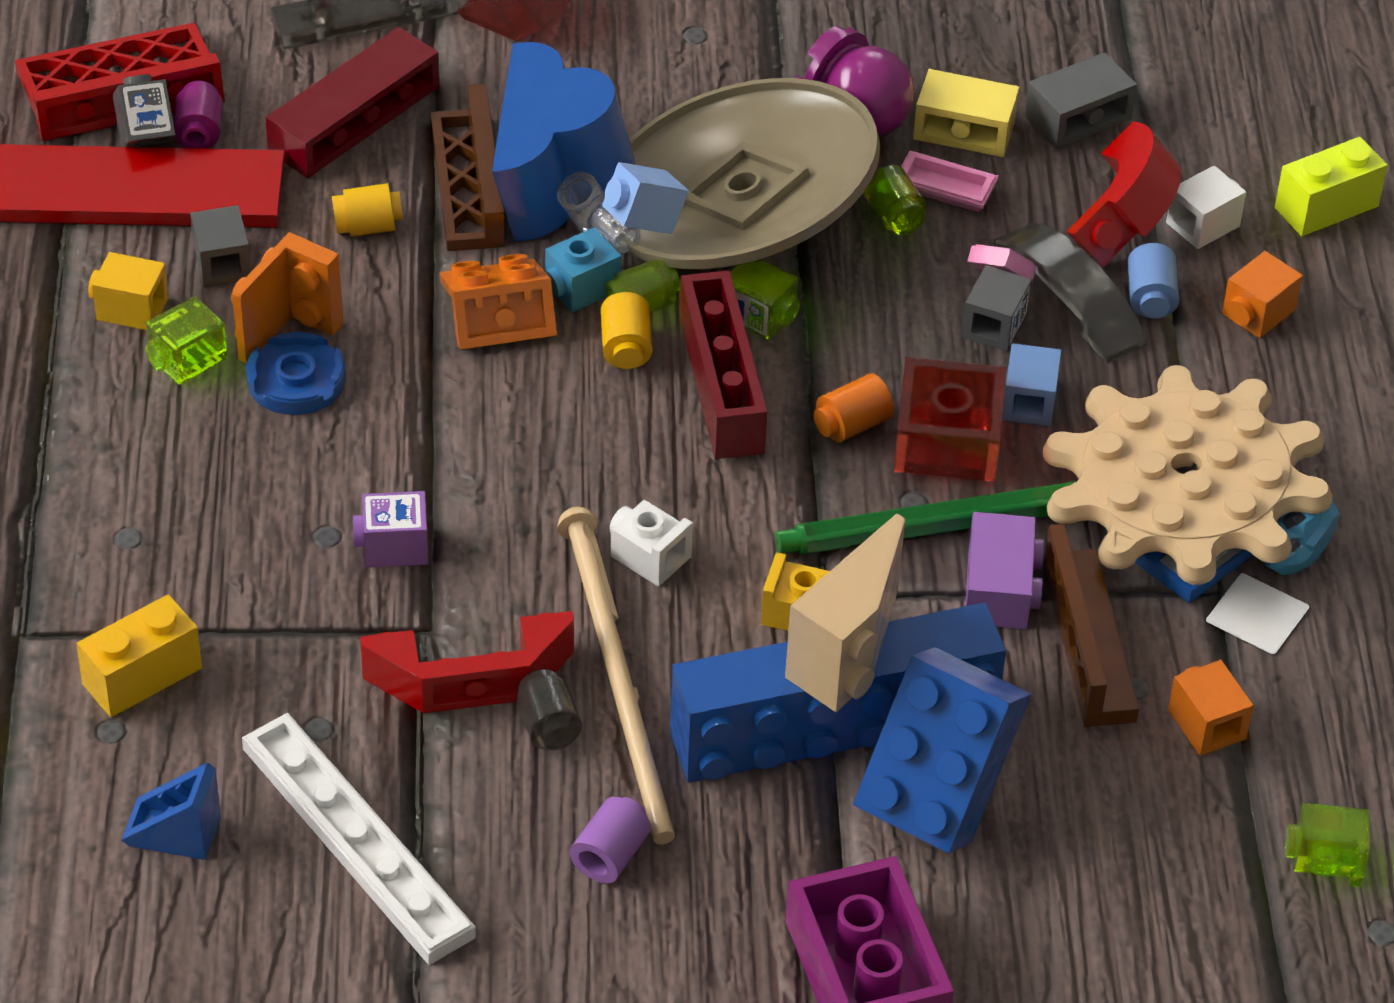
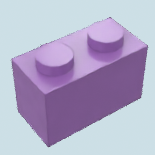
(1002, 567)

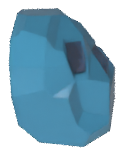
(1308, 538)

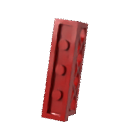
(88, 104)

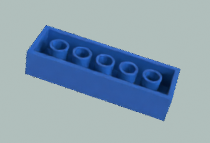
(745, 715)

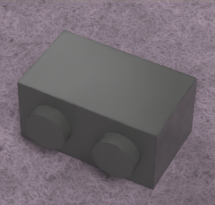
(1080, 100)

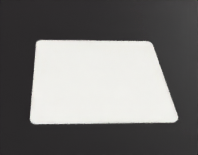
(1257, 613)

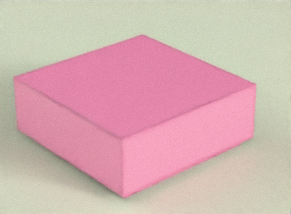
(1002, 259)

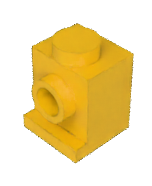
(783, 587)

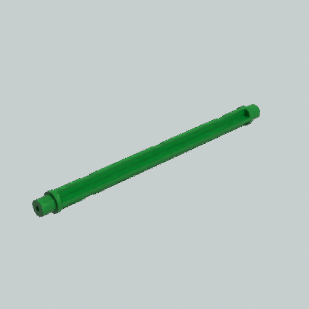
(919, 519)

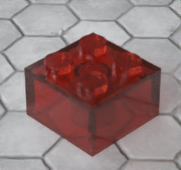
(950, 419)

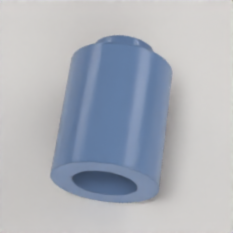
(1153, 280)

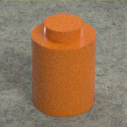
(853, 408)

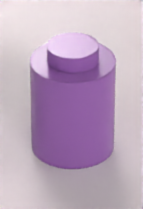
(610, 839)

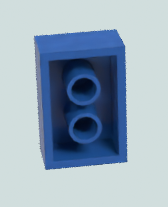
(941, 749)

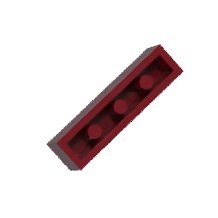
(353, 101)
(722, 365)

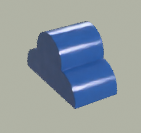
(549, 129)

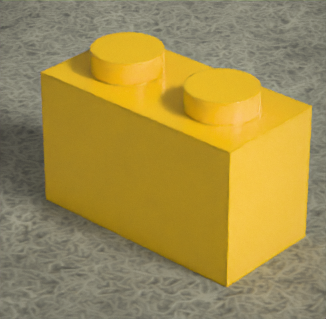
(139, 655)

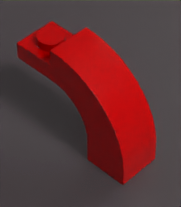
(1135, 199)

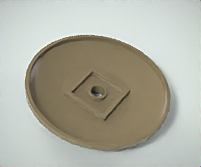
(760, 169)

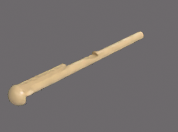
(579, 526)

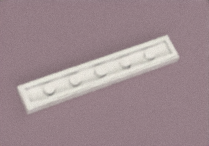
(359, 839)

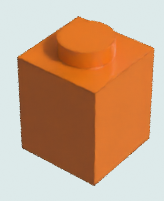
(1262, 294)
(1210, 707)

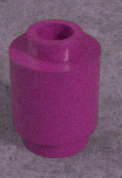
(198, 115)

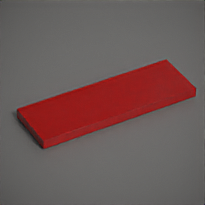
(137, 184)

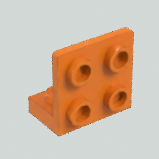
(290, 282)
(500, 301)

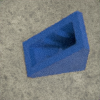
(177, 815)

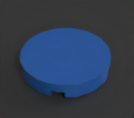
(295, 373)

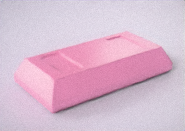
(949, 181)

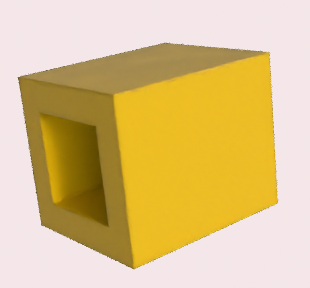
(128, 290)

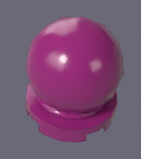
(866, 72)

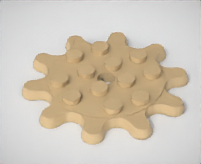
(1229, 502)

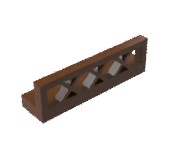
(482, 155)
(1088, 633)

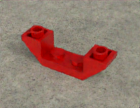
(446, 684)

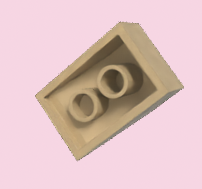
(844, 619)

